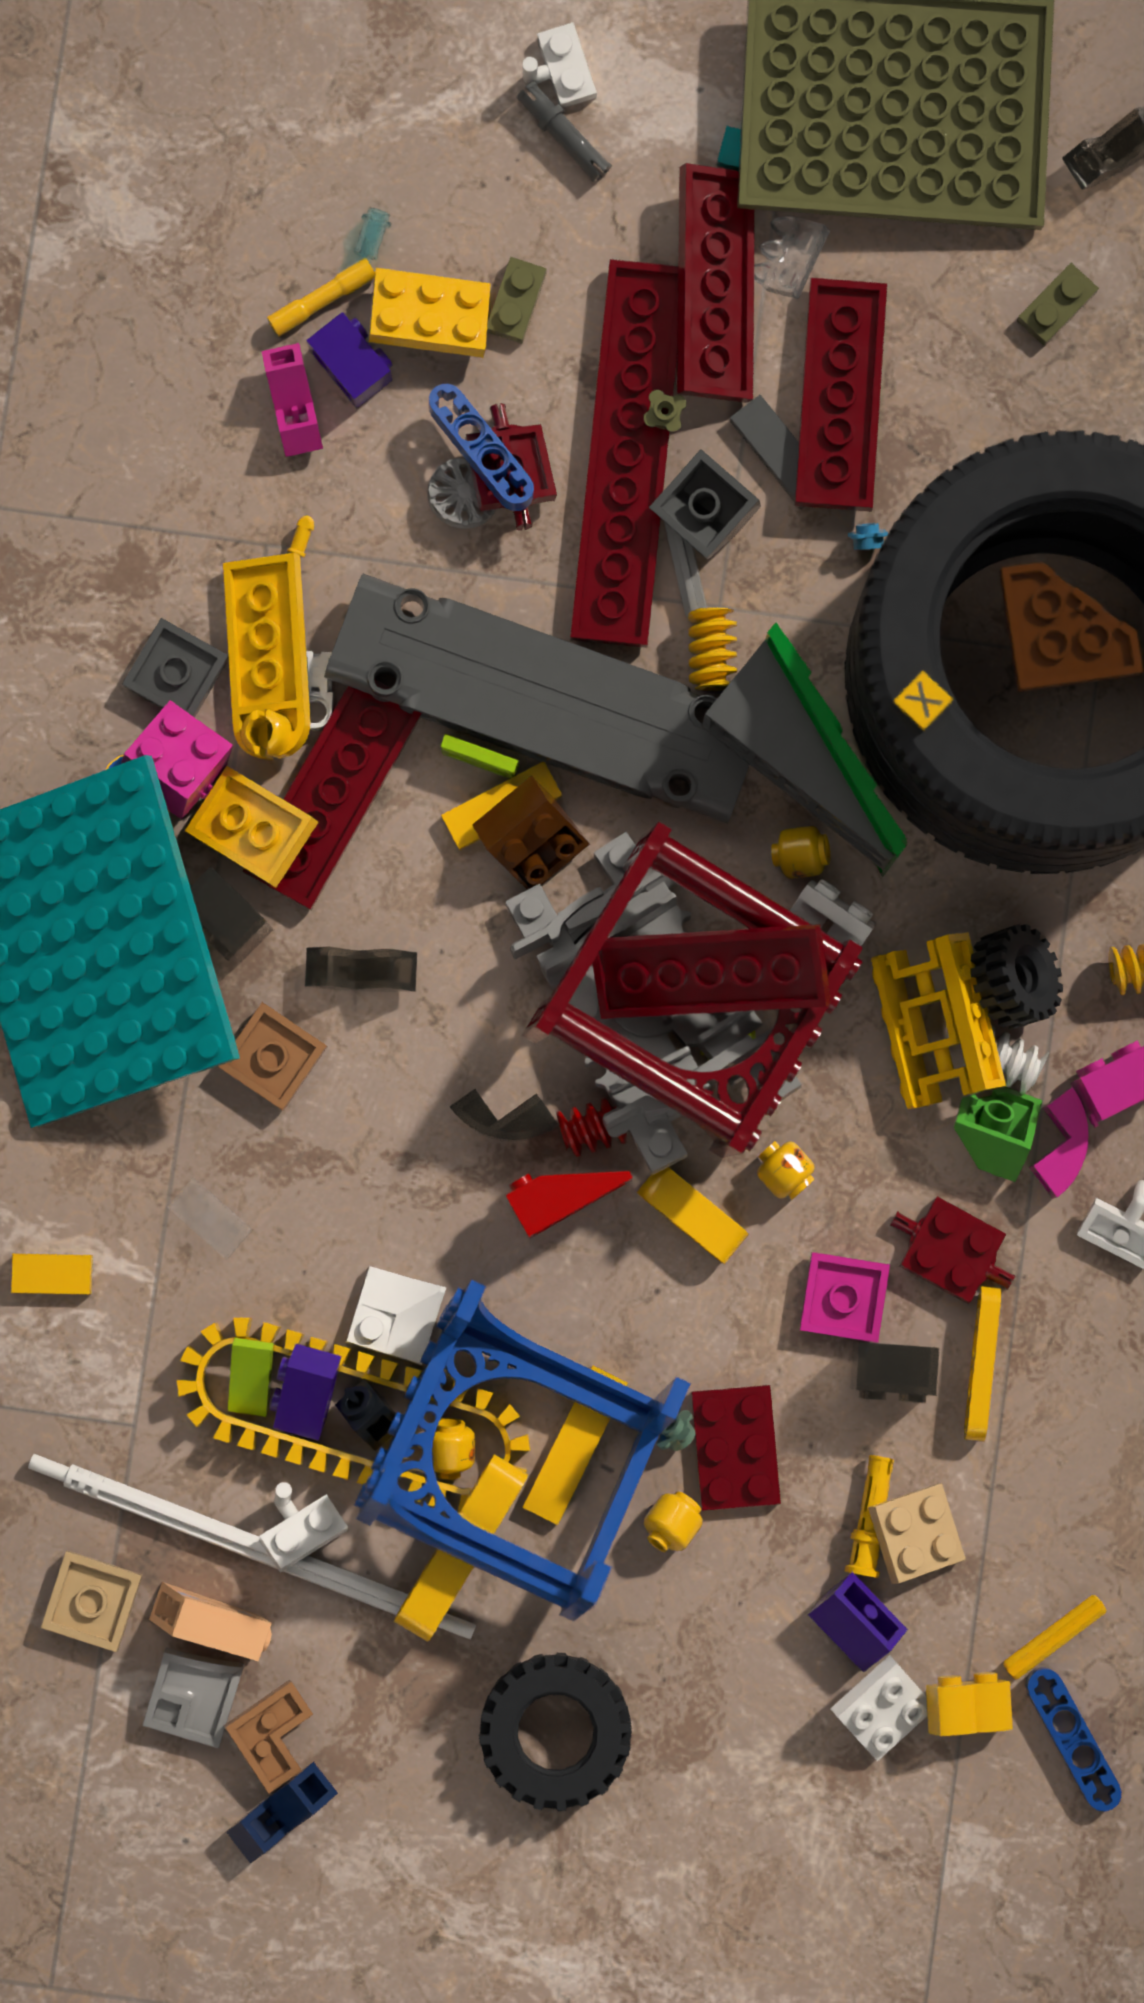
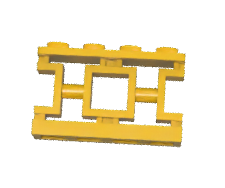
(963, 1014)

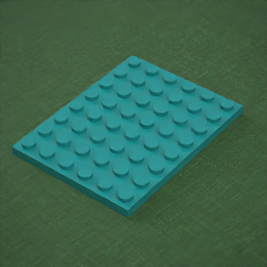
(102, 947)

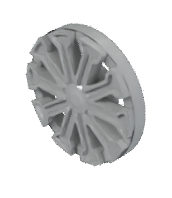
(459, 494)

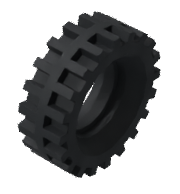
(555, 1676)

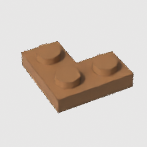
(259, 1733)

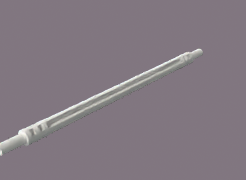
(231, 1538)

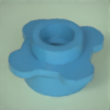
(867, 536)

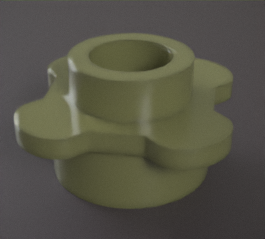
(668, 421)

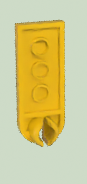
(267, 655)

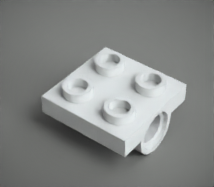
(822, 902)
(882, 1708)

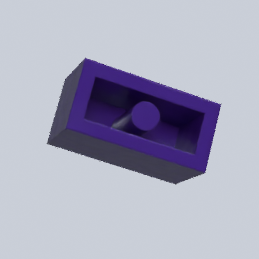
(350, 359)
(305, 1391)
(857, 1622)

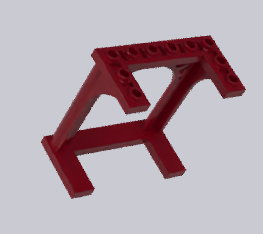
(726, 1122)

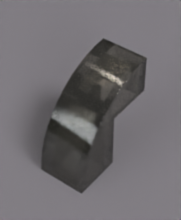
(1107, 155)
(361, 969)
(523, 1123)

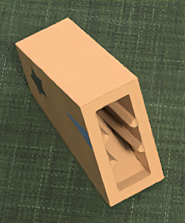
(210, 1622)

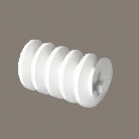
(1018, 1064)

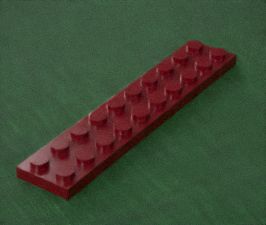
(626, 456)

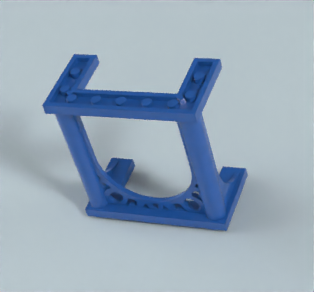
(475, 1330)

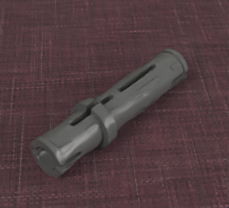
(563, 131)

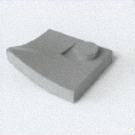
(193, 1696)

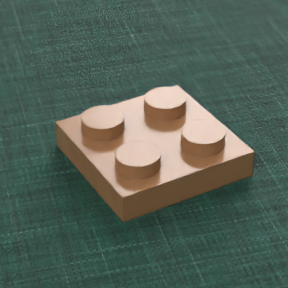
(274, 1056)

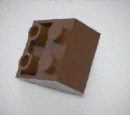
(530, 834)

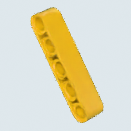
(446, 1574)

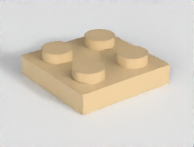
(916, 1533)
(91, 1601)

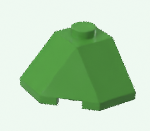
(998, 1130)

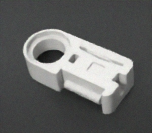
(319, 687)

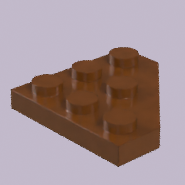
(1062, 633)

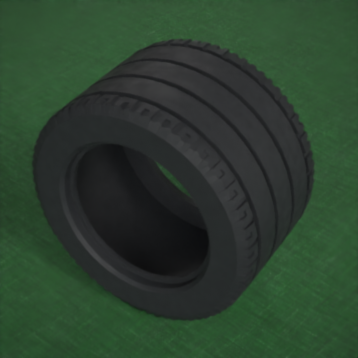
(1014, 500)

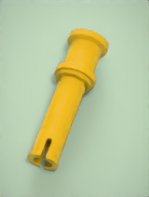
(865, 1541)

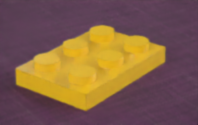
(429, 312)
(251, 826)

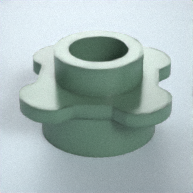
(678, 1433)

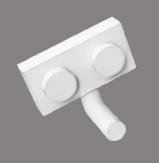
(563, 65)
(1117, 1230)
(302, 1530)

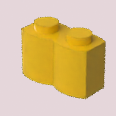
(969, 1705)

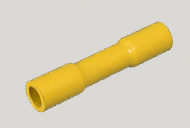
(301, 309)

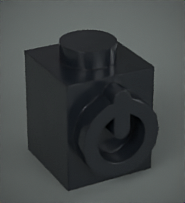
(367, 1413)

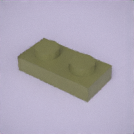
(516, 300)
(1057, 304)

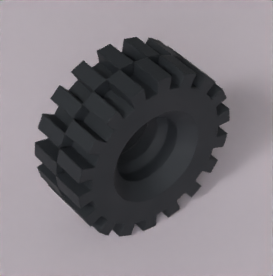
(1016, 976)

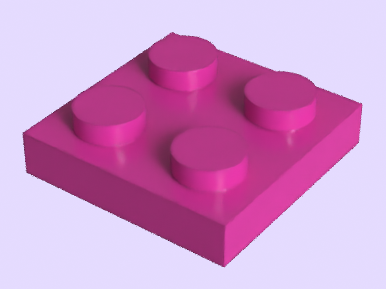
(844, 1297)

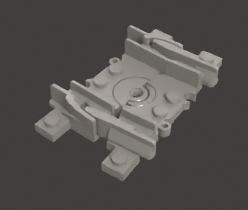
(719, 1036)

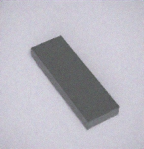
(769, 441)

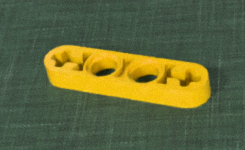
(982, 1363)

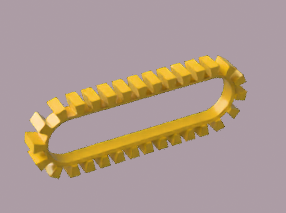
(320, 1460)

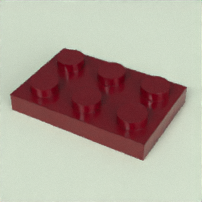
(736, 1447)

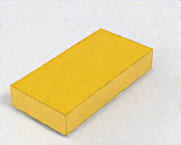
(52, 1274)

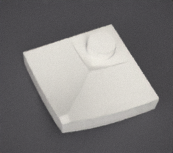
(395, 1315)

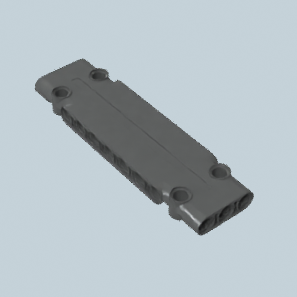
(536, 696)

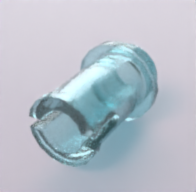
(372, 233)

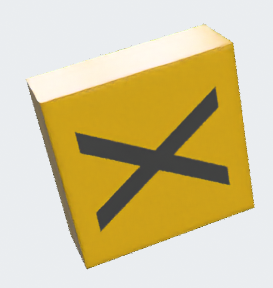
(923, 701)

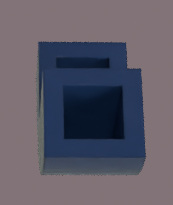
(281, 1812)

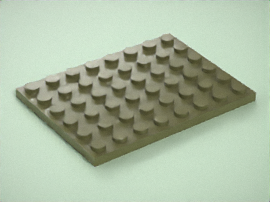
(898, 109)

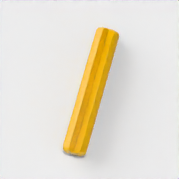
(1054, 1637)

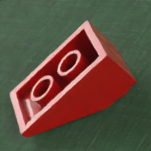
(553, 1198)

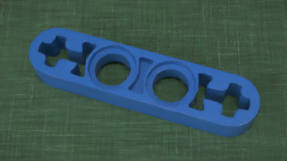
(485, 444)
(1070, 1740)

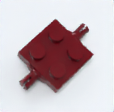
(530, 451)
(952, 1250)

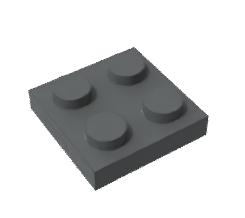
(175, 668)

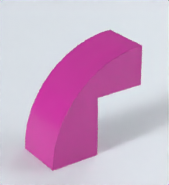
(292, 400)
(1062, 1164)

